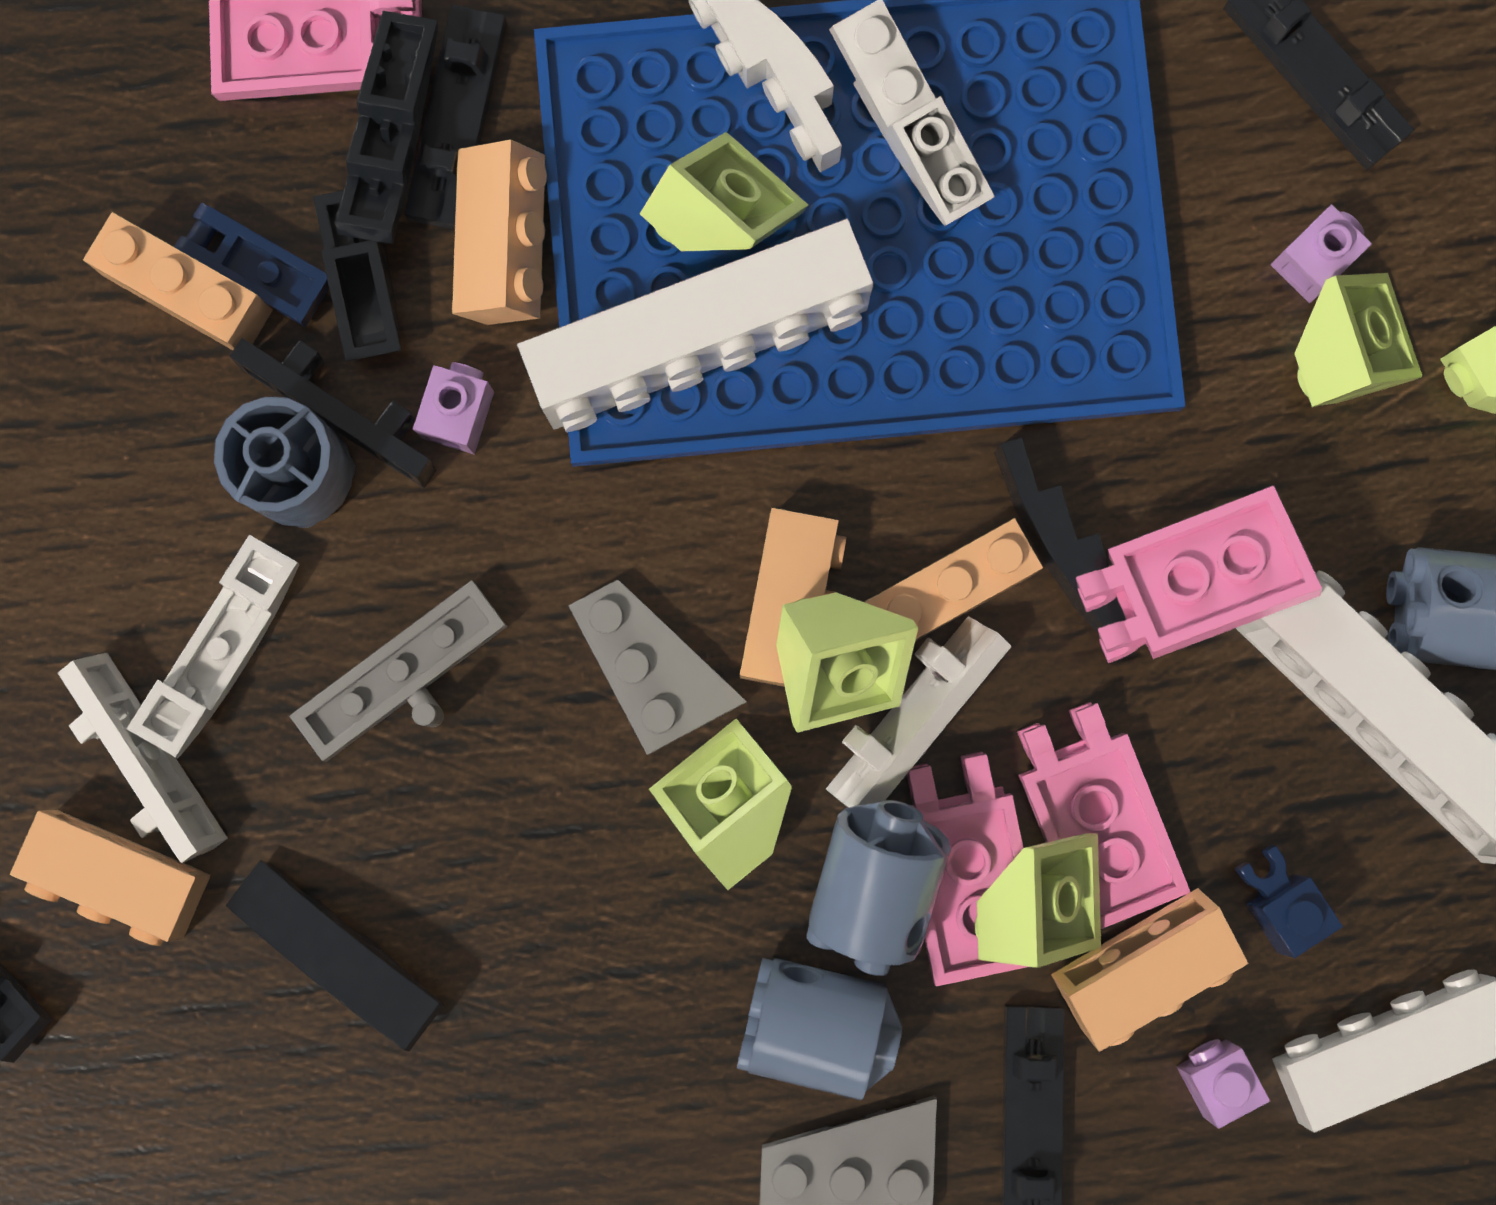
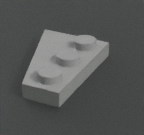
(650, 669)
(859, 1162)

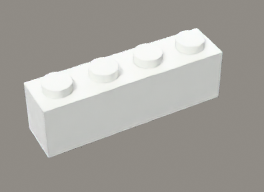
(1392, 1052)

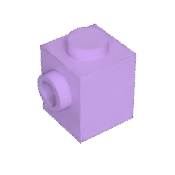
(1322, 252)
(454, 407)
(1222, 1082)

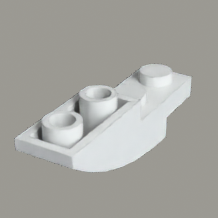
(764, 47)
(909, 114)

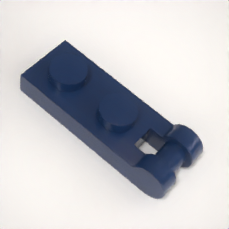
(256, 264)

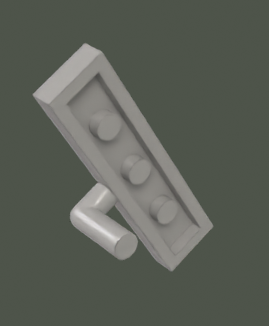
(400, 673)

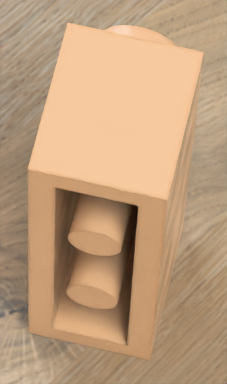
(499, 233)
(177, 283)
(792, 567)
(962, 579)
(109, 877)
(1150, 969)

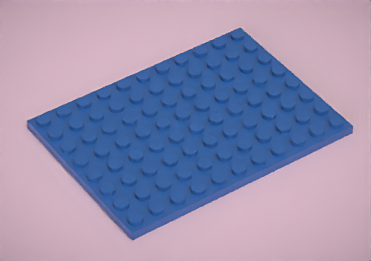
(1002, 319)

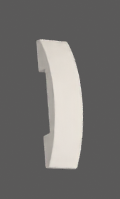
(217, 650)

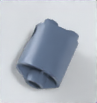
(283, 462)
(1445, 607)
(878, 885)
(820, 1029)

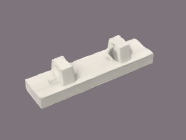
(924, 712)
(154, 775)

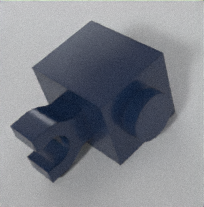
(1289, 908)

